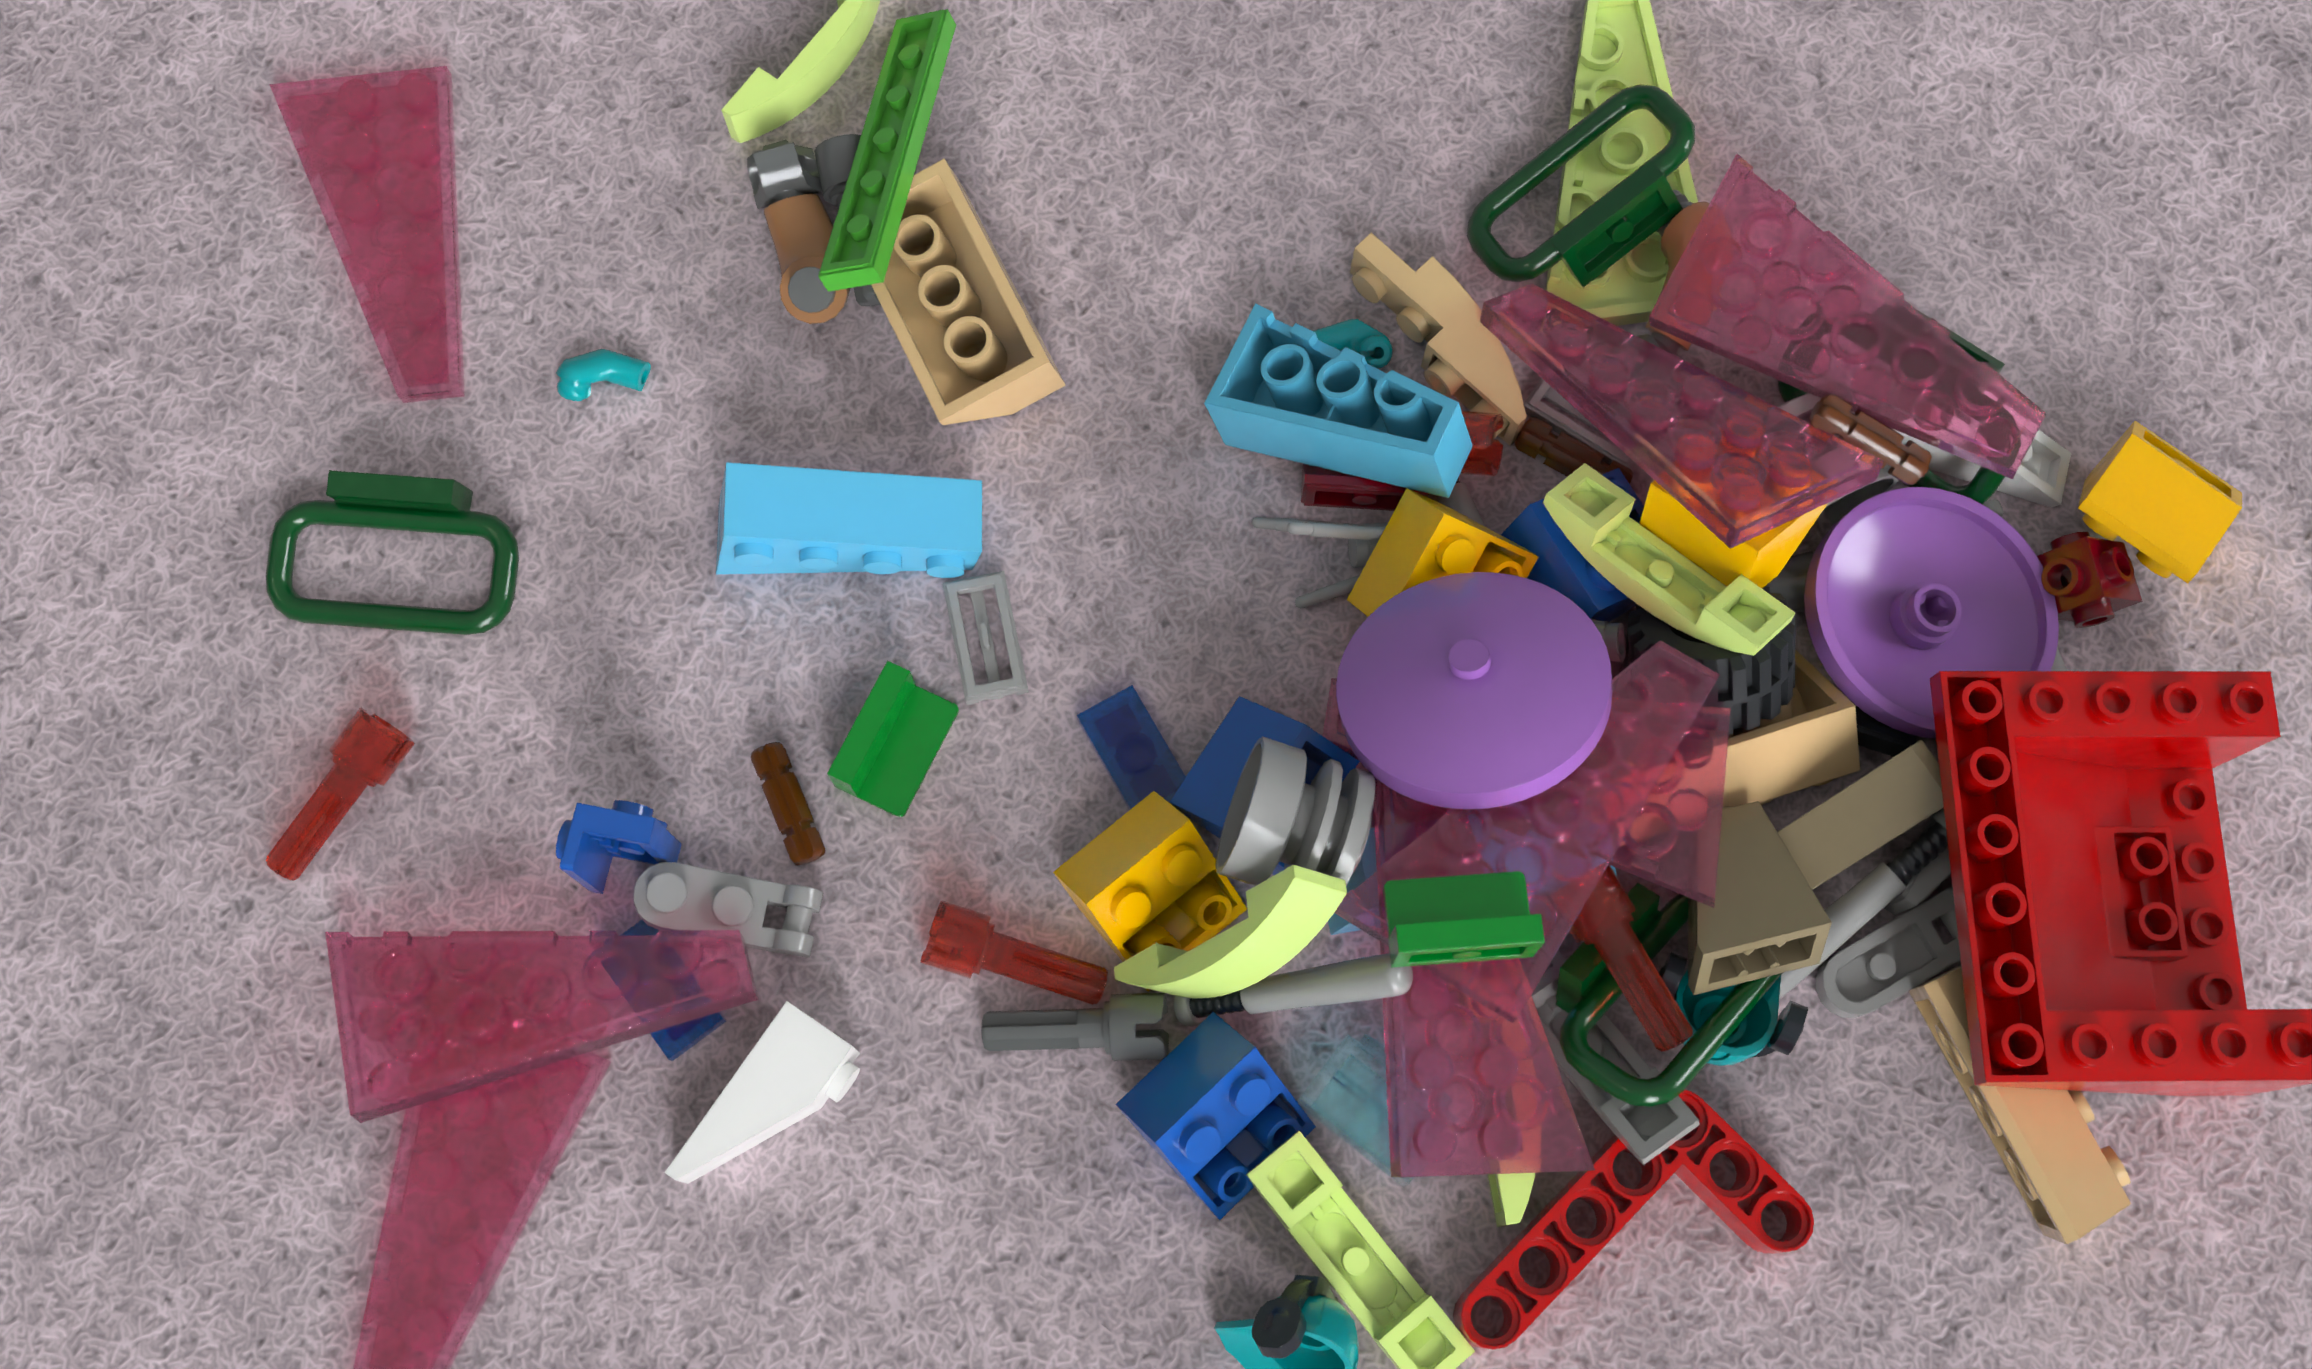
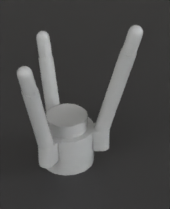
(1361, 543)

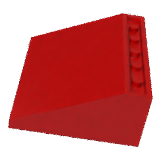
(2102, 881)

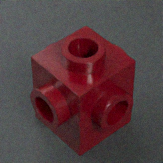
(2088, 578)

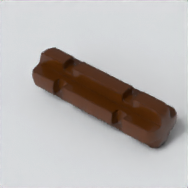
(1563, 451)
(1906, 461)
(787, 803)

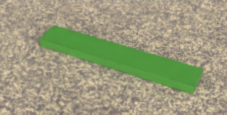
(888, 152)

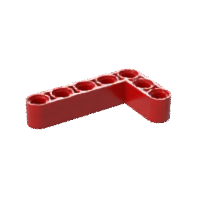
(1615, 1205)

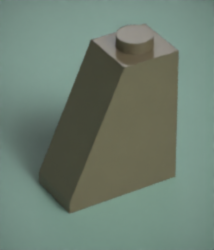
(1865, 815)
(1762, 912)

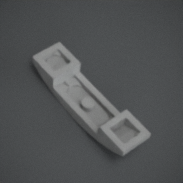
(1640, 1128)

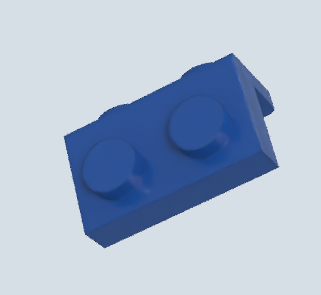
(601, 833)

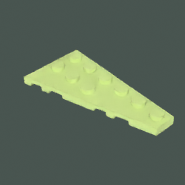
(1616, 52)

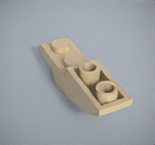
(1460, 350)

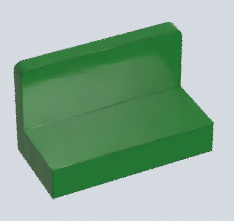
(892, 742)
(1460, 919)

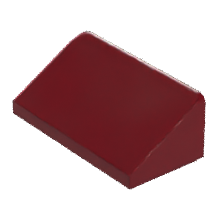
(1340, 490)

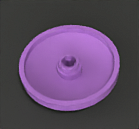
(1924, 589)
(1474, 690)

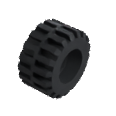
(1747, 683)

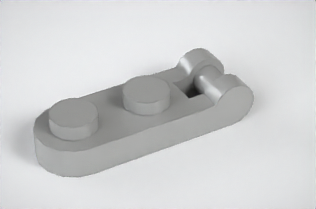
(706, 899)
(1890, 960)

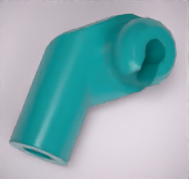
(1359, 338)
(600, 365)

